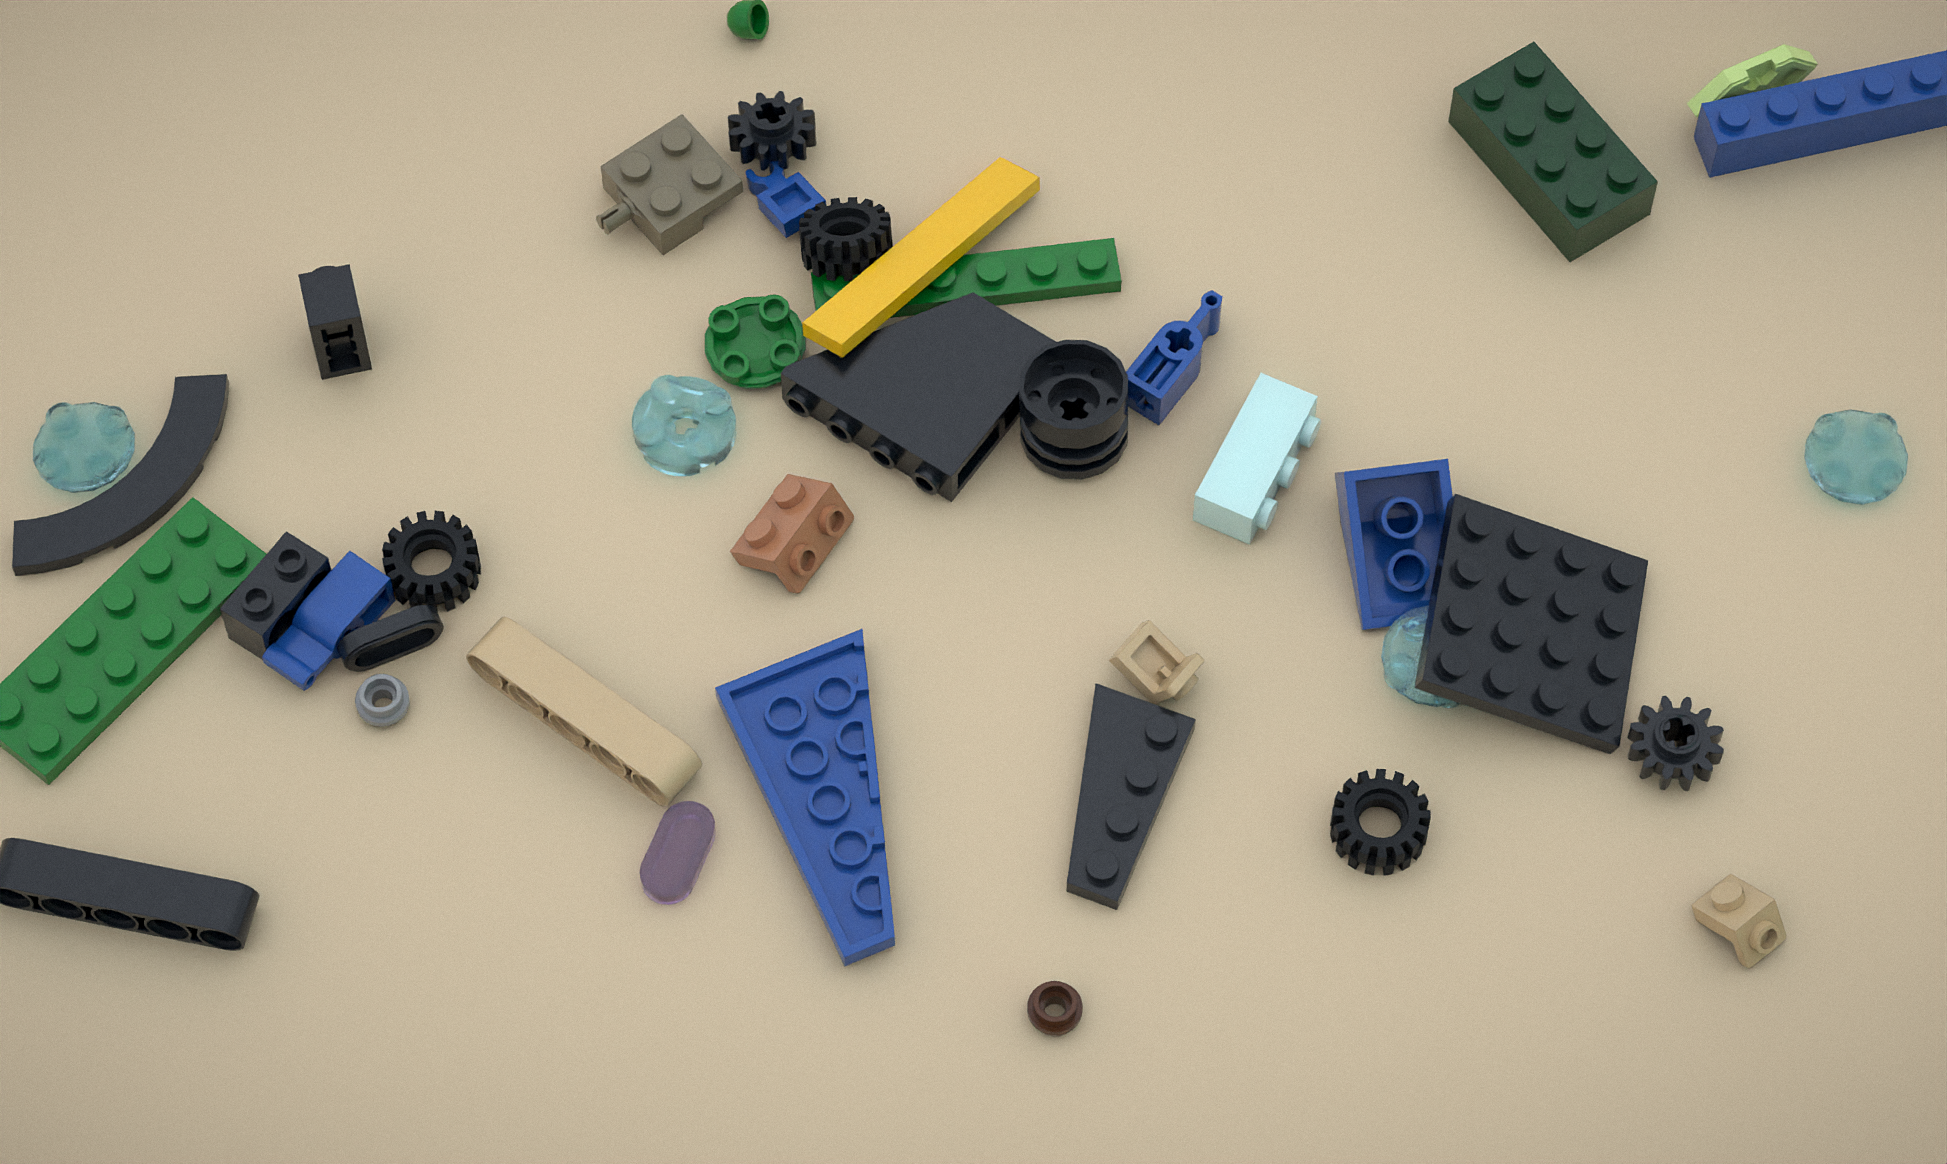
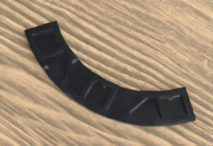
(140, 496)

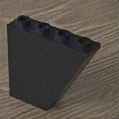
(923, 391)

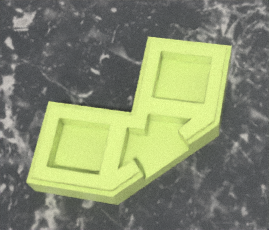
(1765, 71)

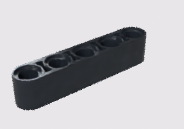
(126, 894)

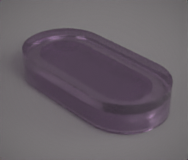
(677, 852)

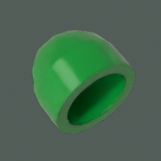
(748, 19)

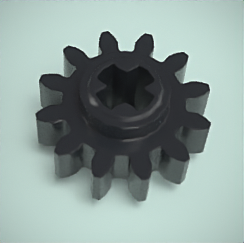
(772, 130)
(1695, 743)

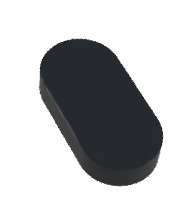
(390, 638)

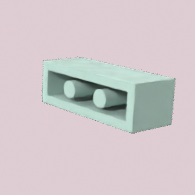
(1257, 459)

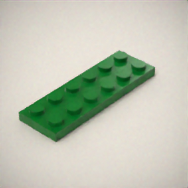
(122, 639)

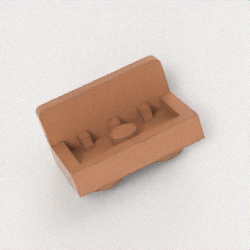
(794, 531)

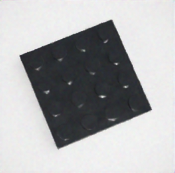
(1532, 624)

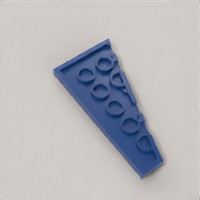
(815, 762)

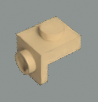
(1156, 664)
(1743, 917)

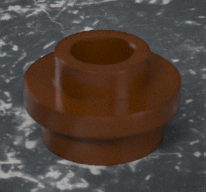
(1054, 993)

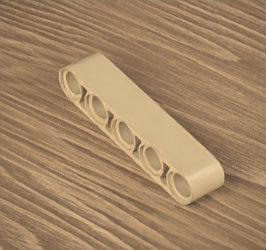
(584, 711)

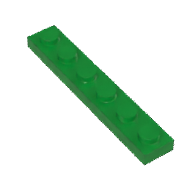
(1010, 276)

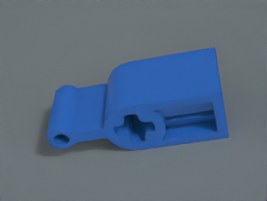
(1172, 361)
(341, 603)

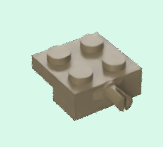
(667, 185)

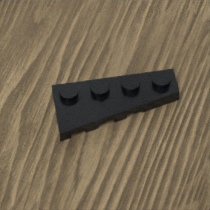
(1124, 782)

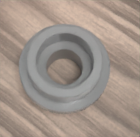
(380, 687)

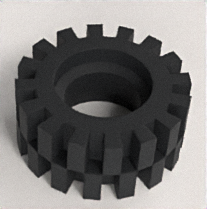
(844, 237)
(432, 535)
(1380, 793)

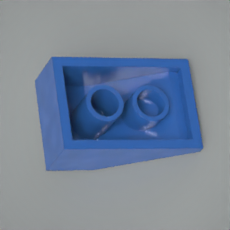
(1393, 535)

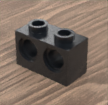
(335, 321)
(272, 594)

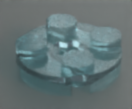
(679, 398)

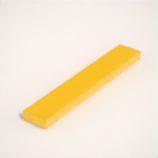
(920, 257)

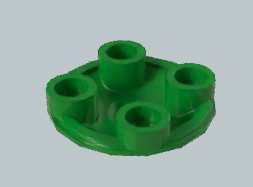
(754, 340)

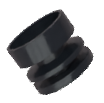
(1073, 409)

